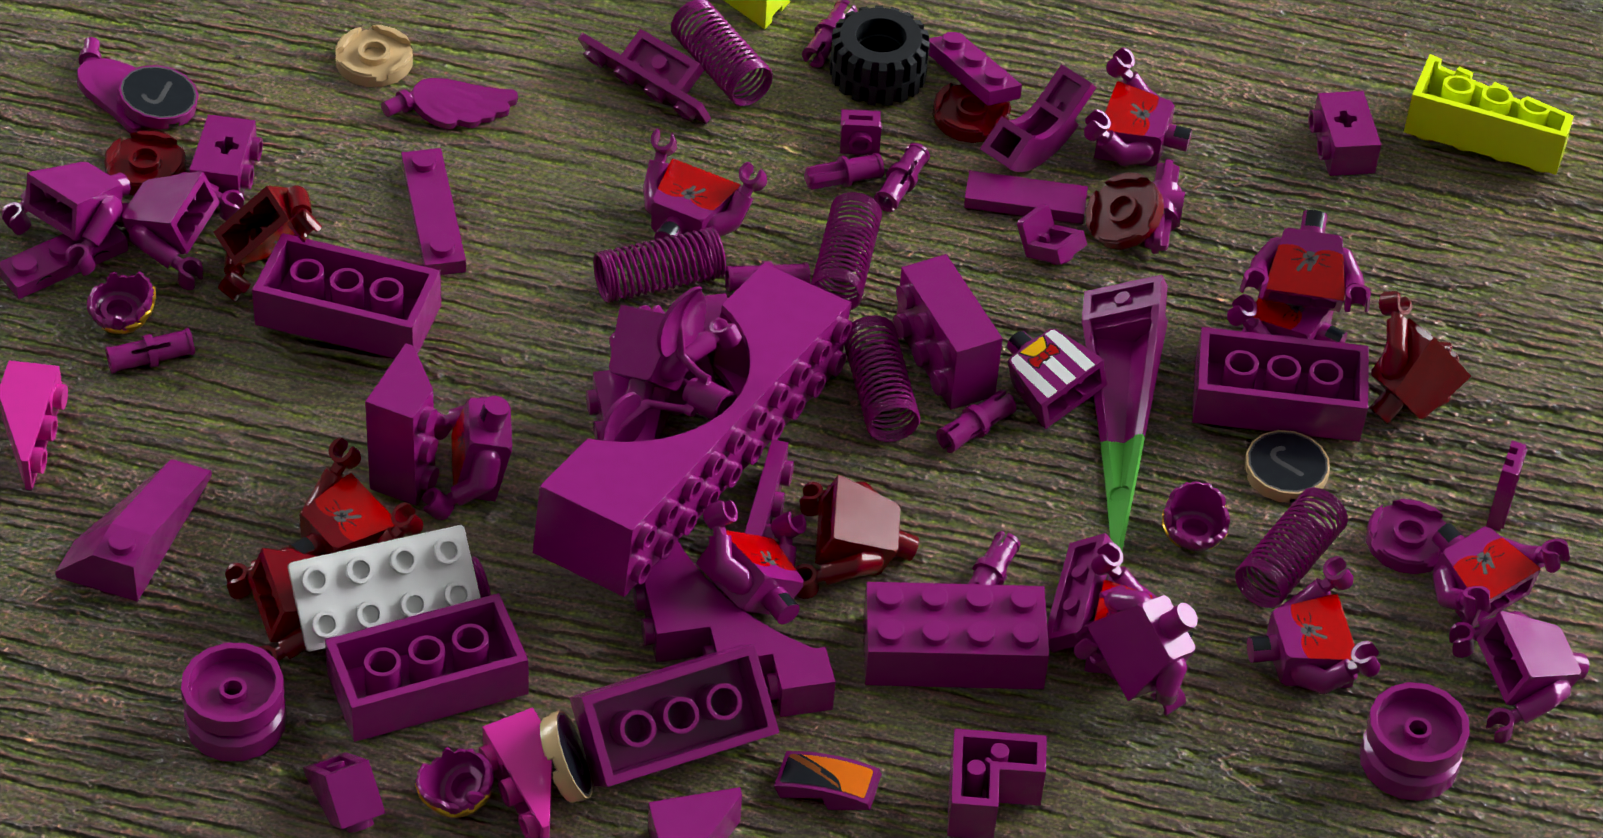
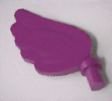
(100, 81)
(452, 103)

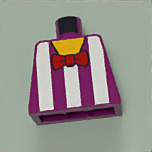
(1053, 373)

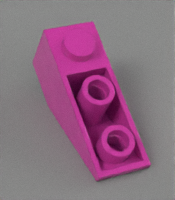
(29, 412)
(522, 769)

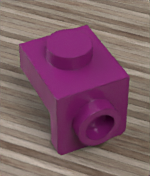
(860, 131)
(1046, 240)

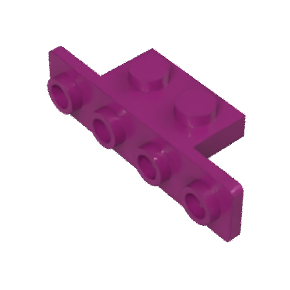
(656, 67)

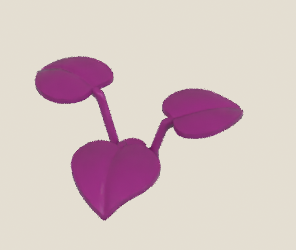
(698, 390)

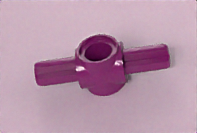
(1167, 182)

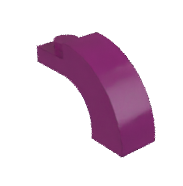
(1042, 129)

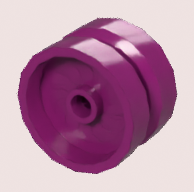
(233, 701)
(1414, 741)

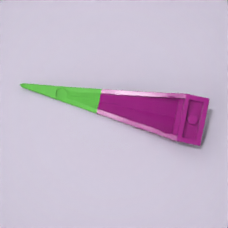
(1128, 332)

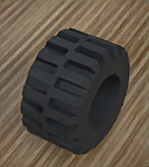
(879, 55)

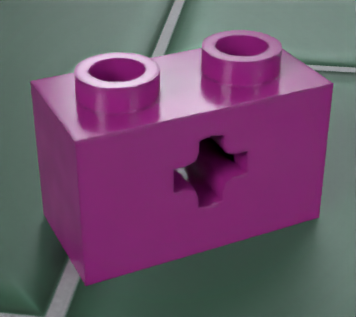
(1345, 133)
(228, 152)

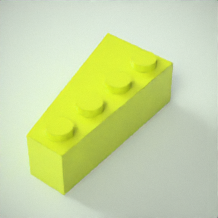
(1486, 119)

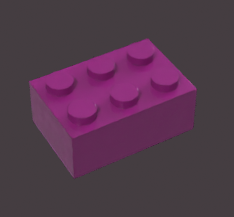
(948, 331)

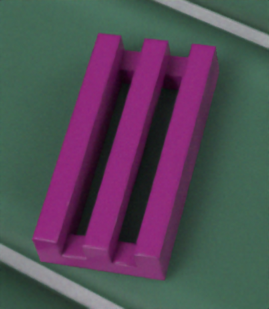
(1507, 485)

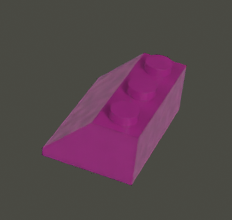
(402, 430)

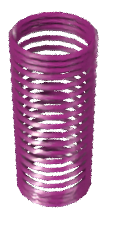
(739, 69)
(869, 232)
(709, 256)
(876, 354)
(1272, 570)

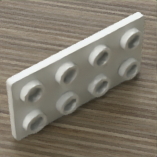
(381, 583)

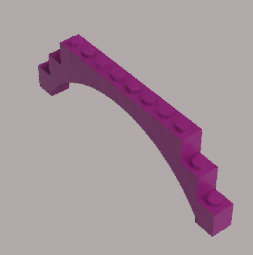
(689, 614)

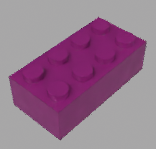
(346, 296)
(1281, 384)
(955, 635)
(427, 667)
(674, 715)

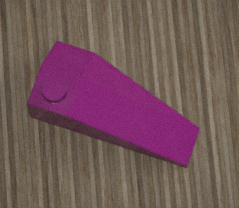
(134, 536)

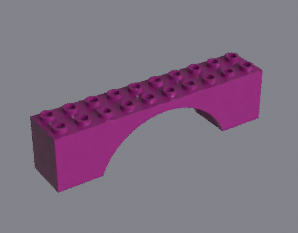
(627, 503)

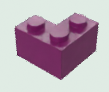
(990, 771)

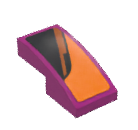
(835, 779)

